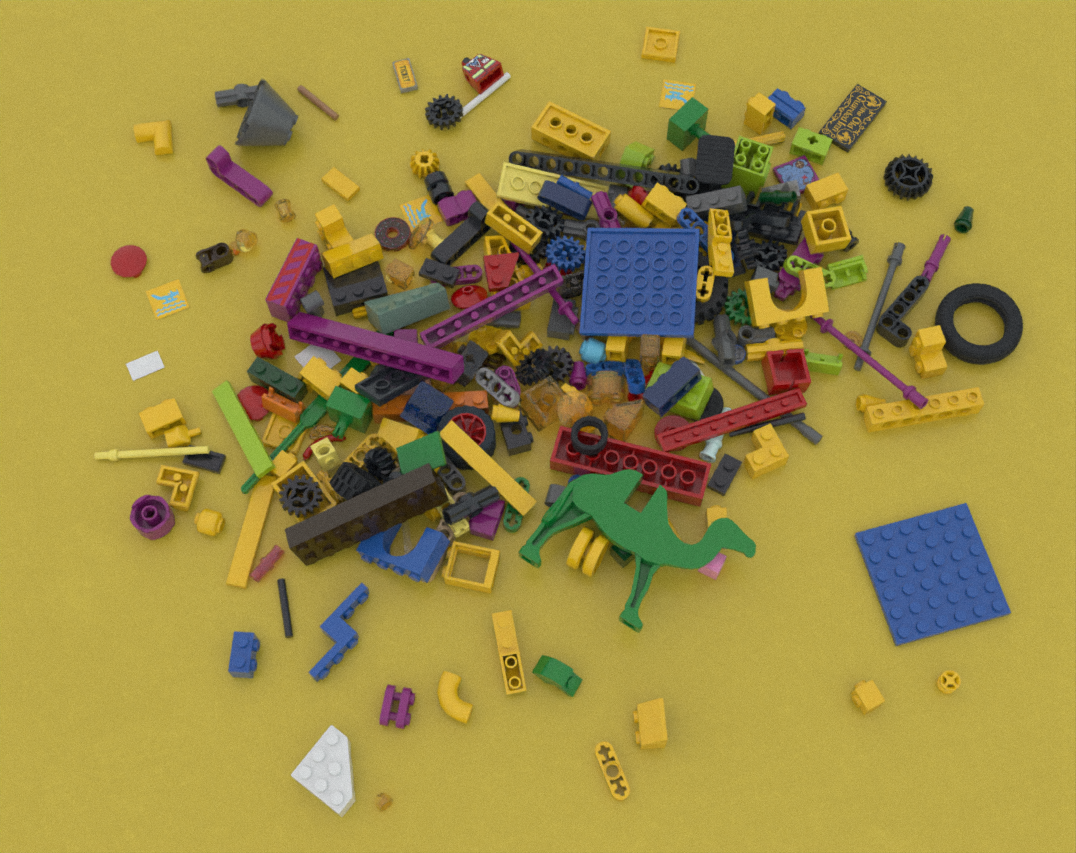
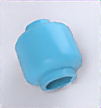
(593, 351)

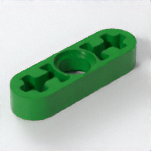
(508, 516)

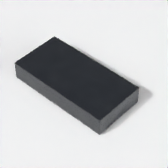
(210, 462)

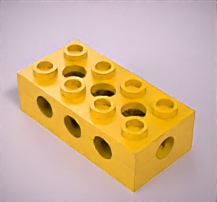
(570, 133)

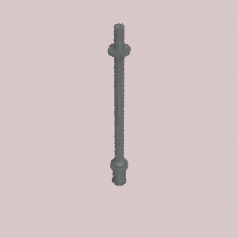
(894, 261)

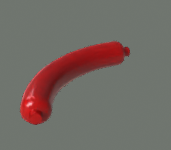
(308, 452)

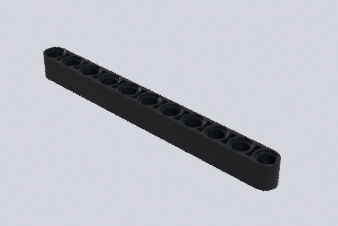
(613, 170)

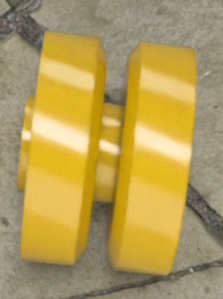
(588, 551)

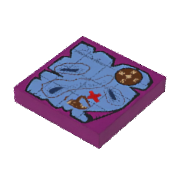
(796, 169)

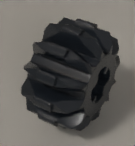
(379, 462)

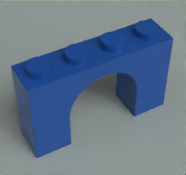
(417, 564)

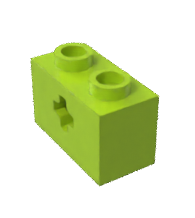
(811, 145)

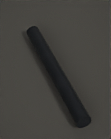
(775, 422)

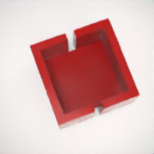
(787, 374)

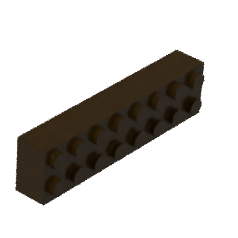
(366, 515)

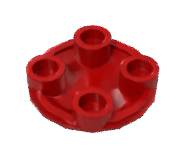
(128, 261)
(252, 402)

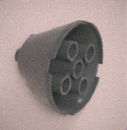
(266, 119)

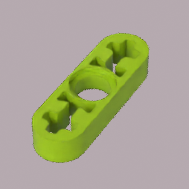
(798, 262)

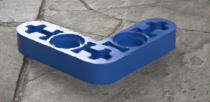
(631, 369)

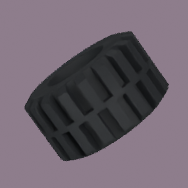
(352, 481)

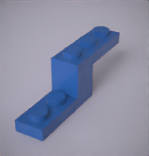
(339, 632)

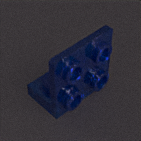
(426, 407)

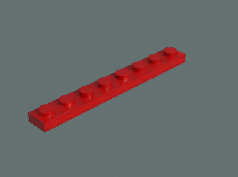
(731, 420)

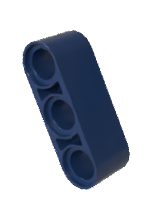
(564, 200)

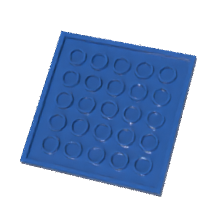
(640, 282)
(931, 574)

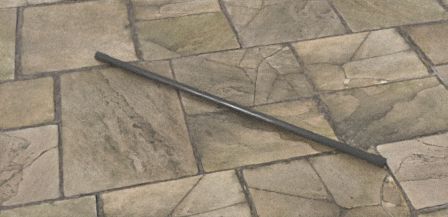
(806, 430)

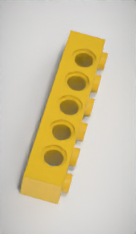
(938, 408)

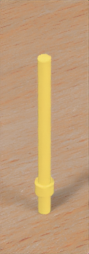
(115, 454)

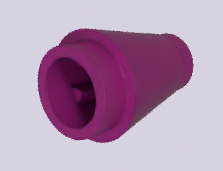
(578, 376)

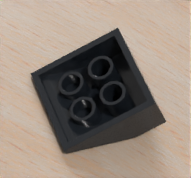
(356, 287)

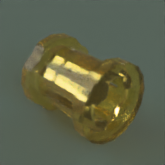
(285, 211)

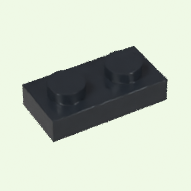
(439, 272)
(724, 475)

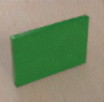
(421, 452)

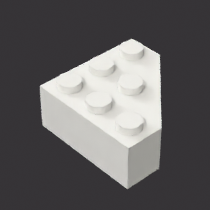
(329, 771)

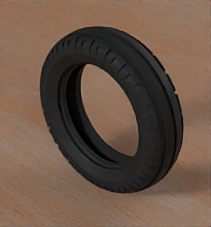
(990, 296)

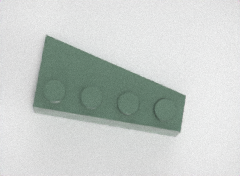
(406, 307)

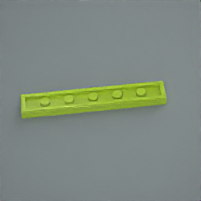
(243, 429)

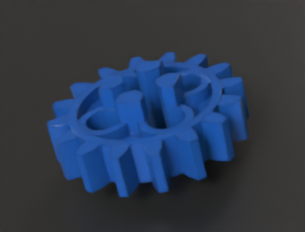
(555, 249)

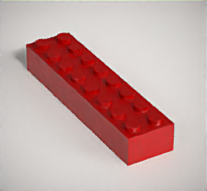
(679, 475)

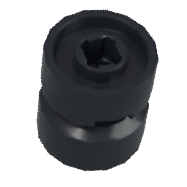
(438, 186)

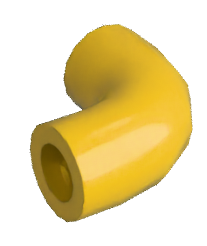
(449, 698)

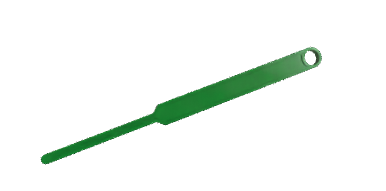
(309, 417)

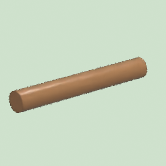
(318, 102)

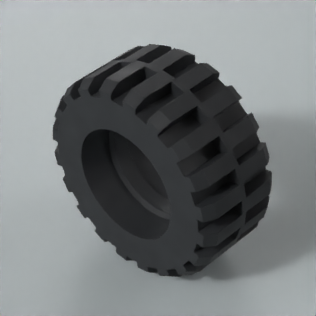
(713, 306)

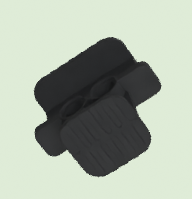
(714, 162)

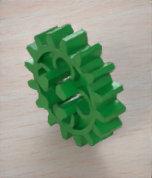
(735, 301)

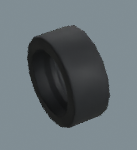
(593, 422)

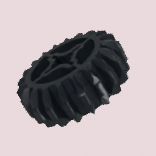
(907, 183)

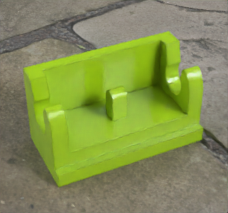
(848, 271)
(823, 363)

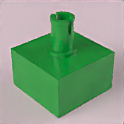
(687, 124)
(349, 411)

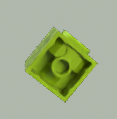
(750, 165)

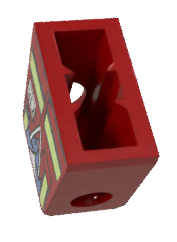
(481, 72)

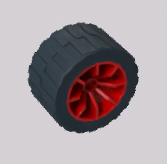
(476, 425)

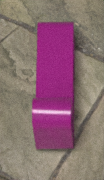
(236, 177)

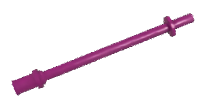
(564, 307)
(909, 392)

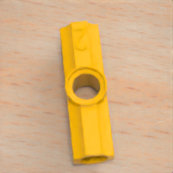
(757, 351)

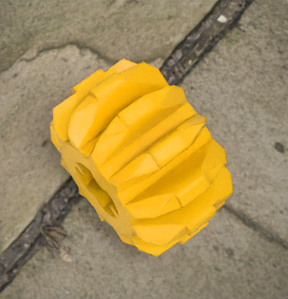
(424, 163)

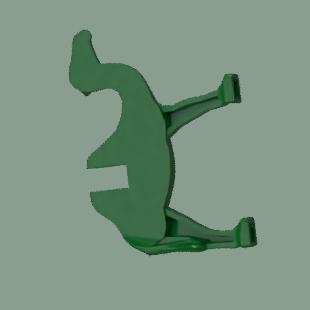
(641, 534)

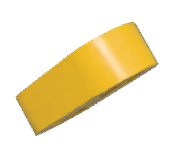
(709, 284)

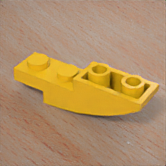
(719, 243)
(509, 652)

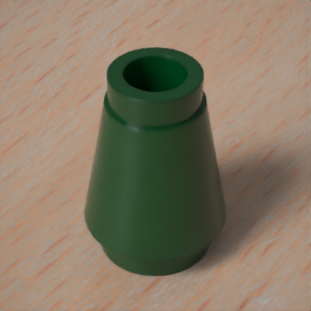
(964, 220)

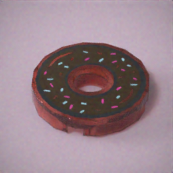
(392, 225)

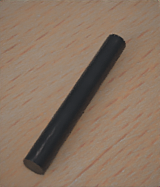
(285, 608)

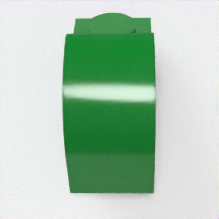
(558, 674)

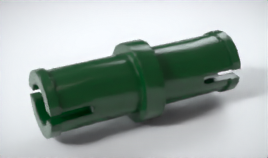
(778, 197)

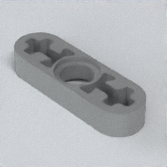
(505, 388)

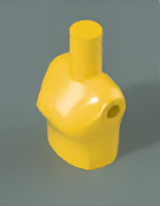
(180, 436)

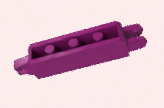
(790, 284)

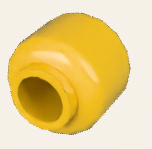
(209, 522)

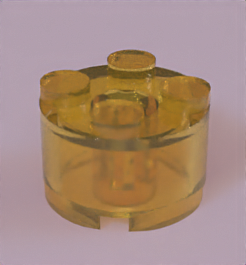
(606, 388)

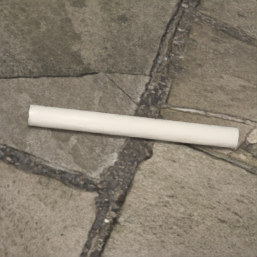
(485, 94)

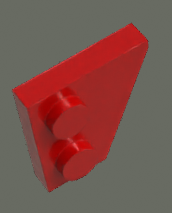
(499, 270)

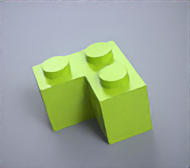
(636, 155)

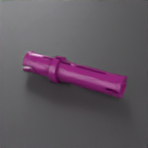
(932, 265)

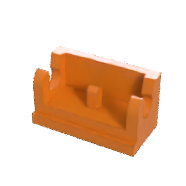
(282, 406)

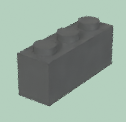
(728, 199)

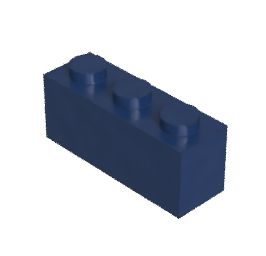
(672, 386)

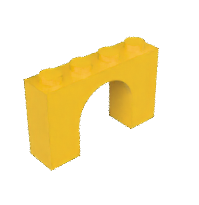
(812, 300)
(618, 347)

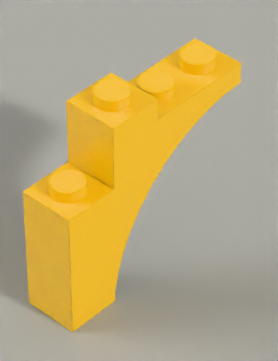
(399, 434)

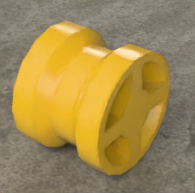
(952, 678)

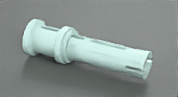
(712, 445)

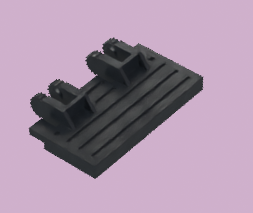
(781, 234)

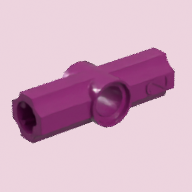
(604, 209)

